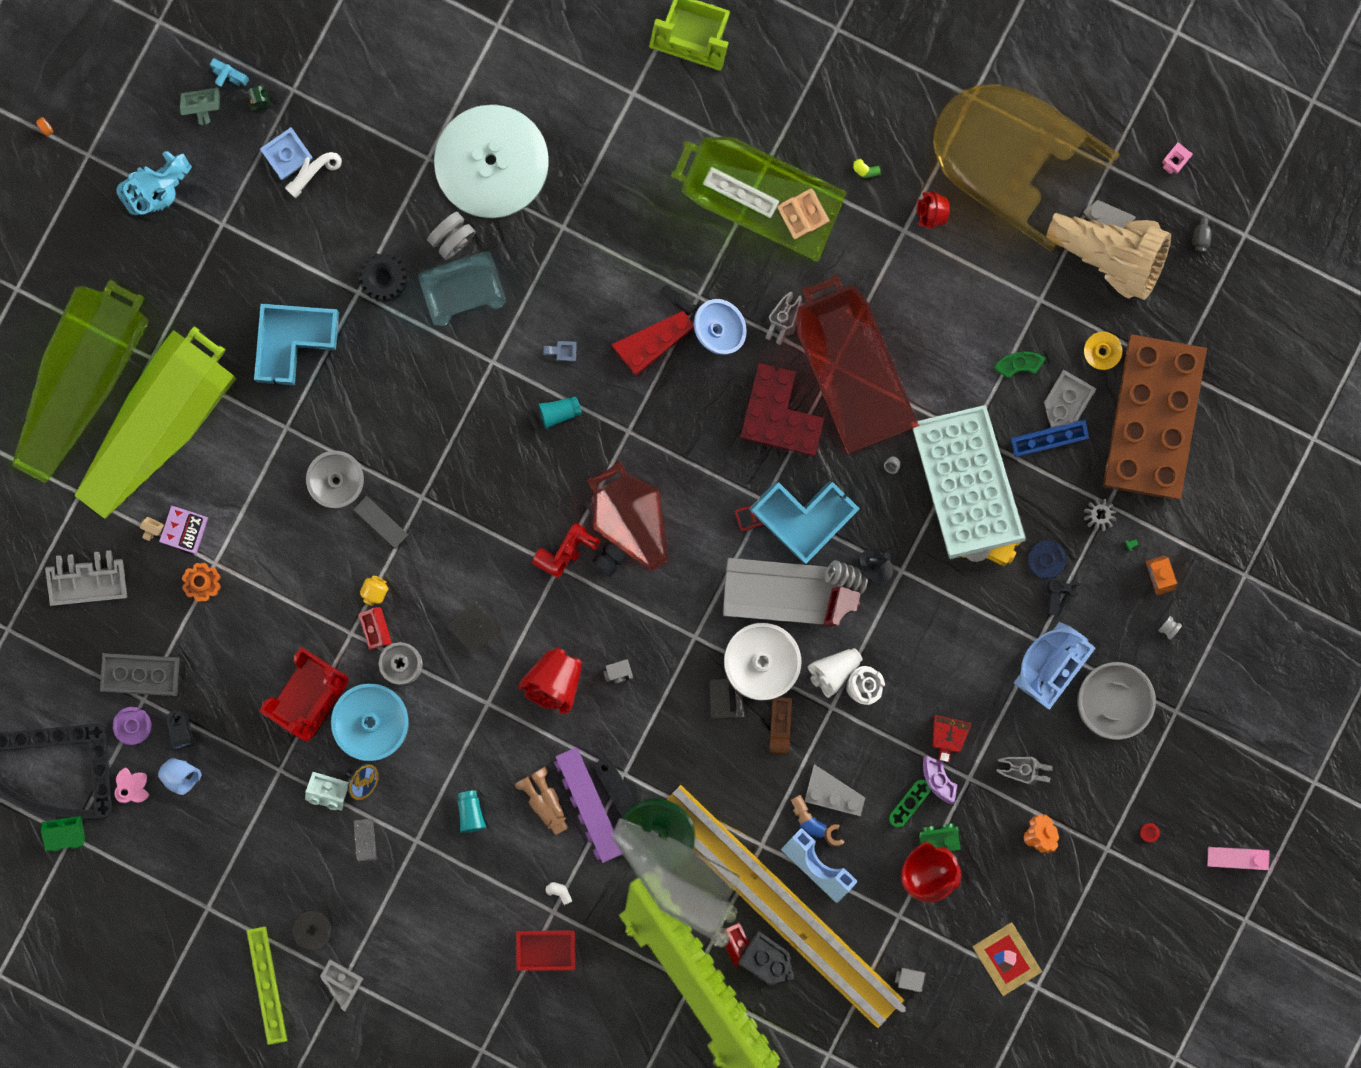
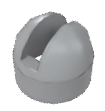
(892, 465)

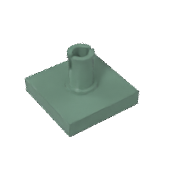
(200, 103)

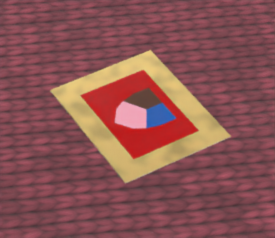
(1007, 959)

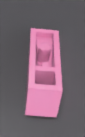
(1238, 858)

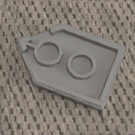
(1067, 399)

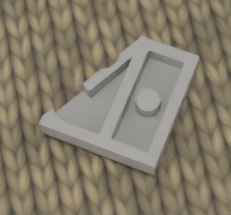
(1107, 214)
(341, 983)

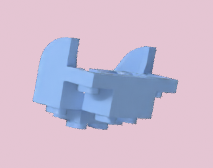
(1052, 664)

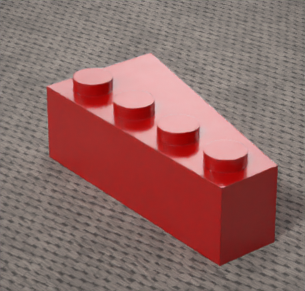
(651, 343)

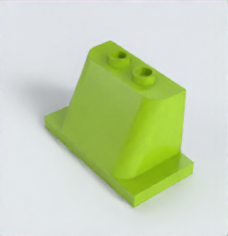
(693, 33)

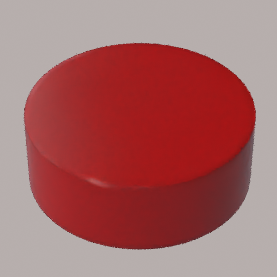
(1149, 832)

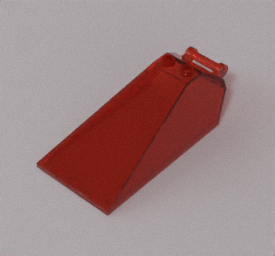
(853, 366)

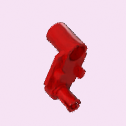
(557, 563)

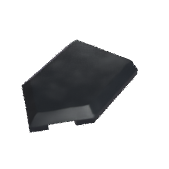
(766, 960)

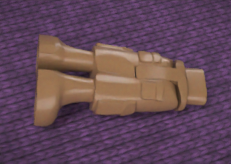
(546, 803)

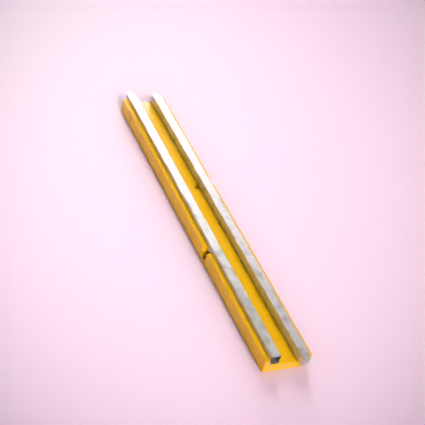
(791, 916)

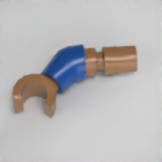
(811, 825)

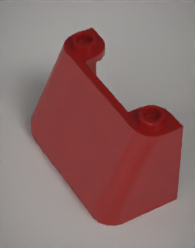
(306, 696)

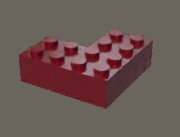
(770, 421)

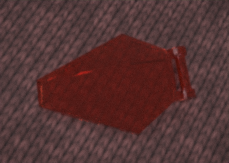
(630, 516)

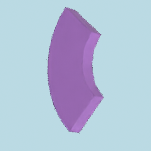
(938, 781)

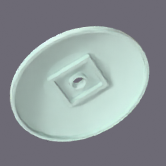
(495, 188)

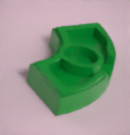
(1019, 362)

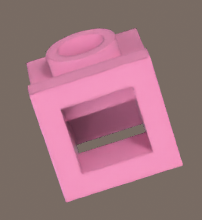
(1179, 153)

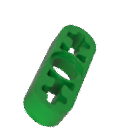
(914, 788)

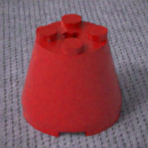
(553, 681)

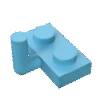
(224, 71)

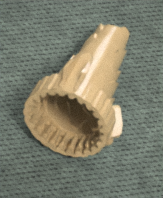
(1127, 255)

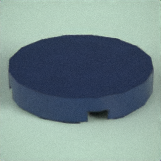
(1046, 559)

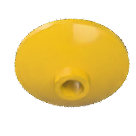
(1109, 343)

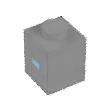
(910, 979)

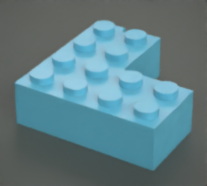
(283, 332)
(807, 527)

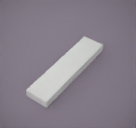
(740, 192)

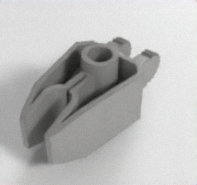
(784, 318)
(1026, 769)

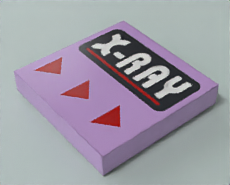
(183, 529)

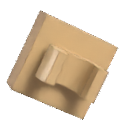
(151, 528)

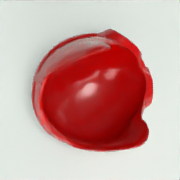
(930, 873)

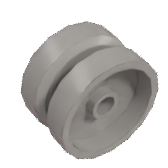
(451, 235)
(389, 663)

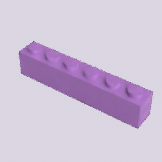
(589, 804)

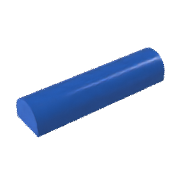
(1049, 438)

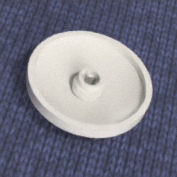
(762, 661)

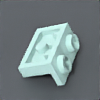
(326, 791)

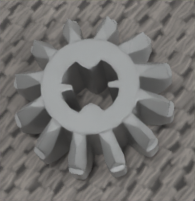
(1107, 515)

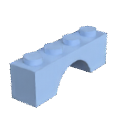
(832, 881)

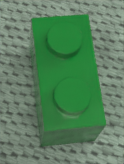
(63, 833)

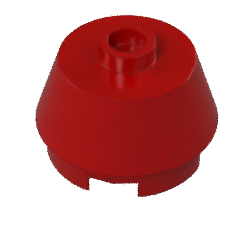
(933, 210)

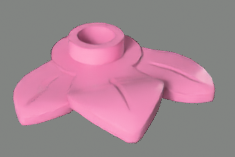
(133, 785)

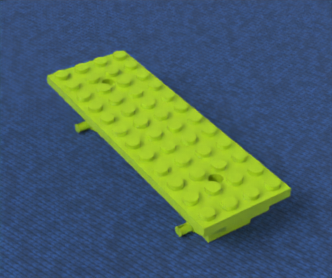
(734, 1035)

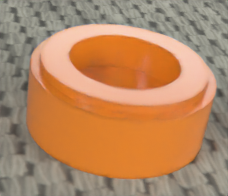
(44, 126)

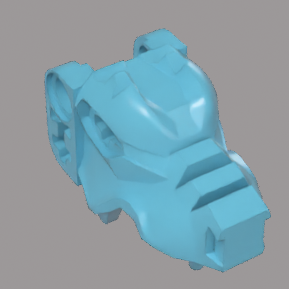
(147, 182)

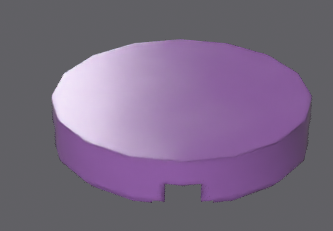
(132, 725)

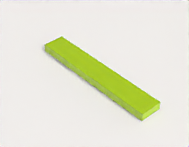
(266, 985)

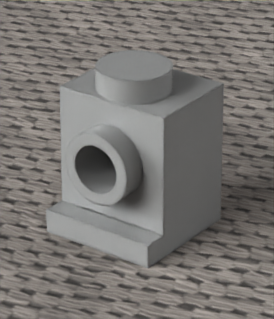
(618, 671)

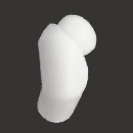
(560, 890)

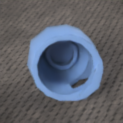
(174, 774)

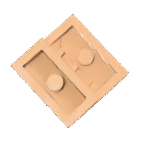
(803, 214)

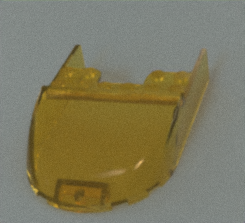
(997, 141)

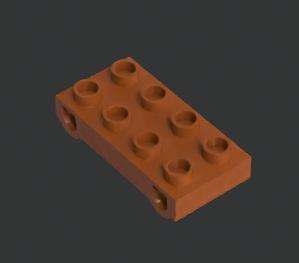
(1154, 417)

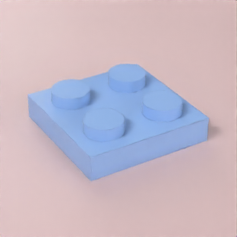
(286, 153)

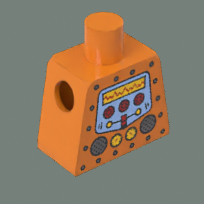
(1161, 575)

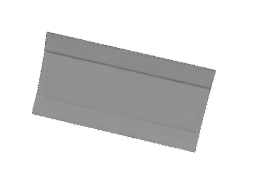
(776, 591)

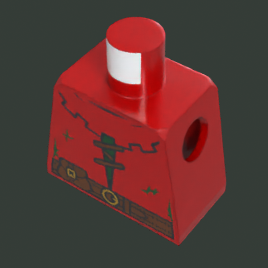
(949, 736)

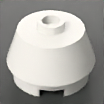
(865, 685)

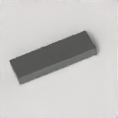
(381, 522)

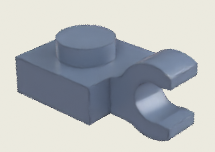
(565, 351)

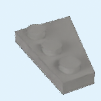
(832, 793)

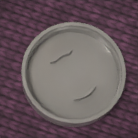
(1116, 701)

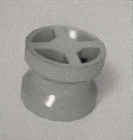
(1170, 628)

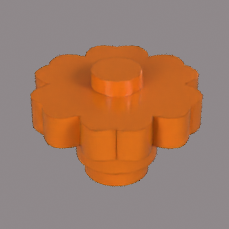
(201, 582)
(1042, 834)

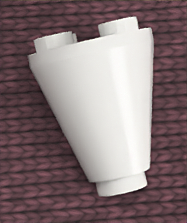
(834, 670)

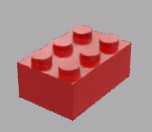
(546, 950)

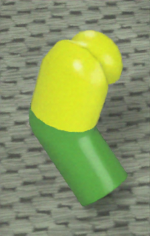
(864, 171)

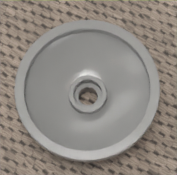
(323, 471)

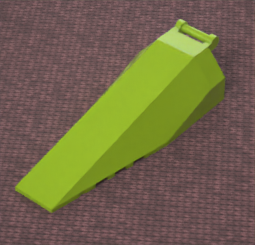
(156, 419)

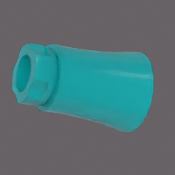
(559, 411)
(470, 812)

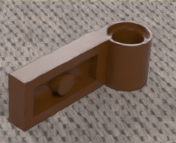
(780, 726)

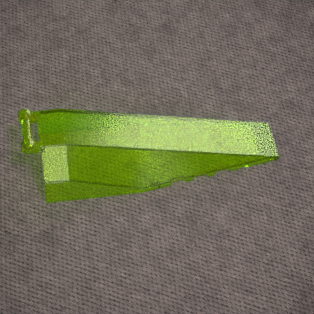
(77, 374)

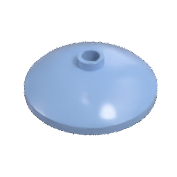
(726, 322)

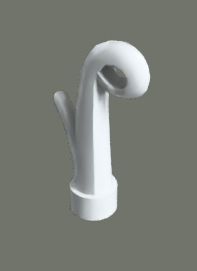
(308, 171)

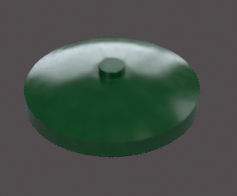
(664, 818)

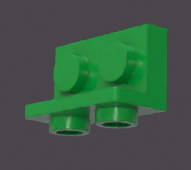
(944, 837)

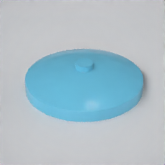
(369, 722)

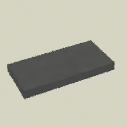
(139, 674)

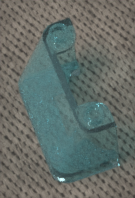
(461, 287)

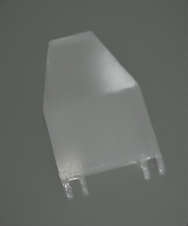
(680, 880)

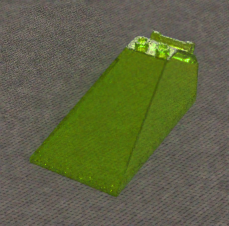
(764, 174)

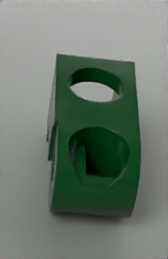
(258, 98)

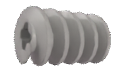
(846, 576)

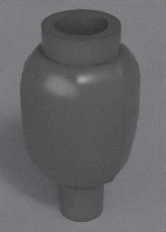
(1202, 236)

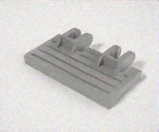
(85, 582)

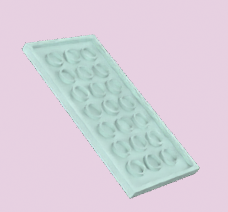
(968, 482)

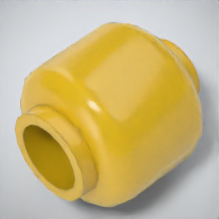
(374, 590)

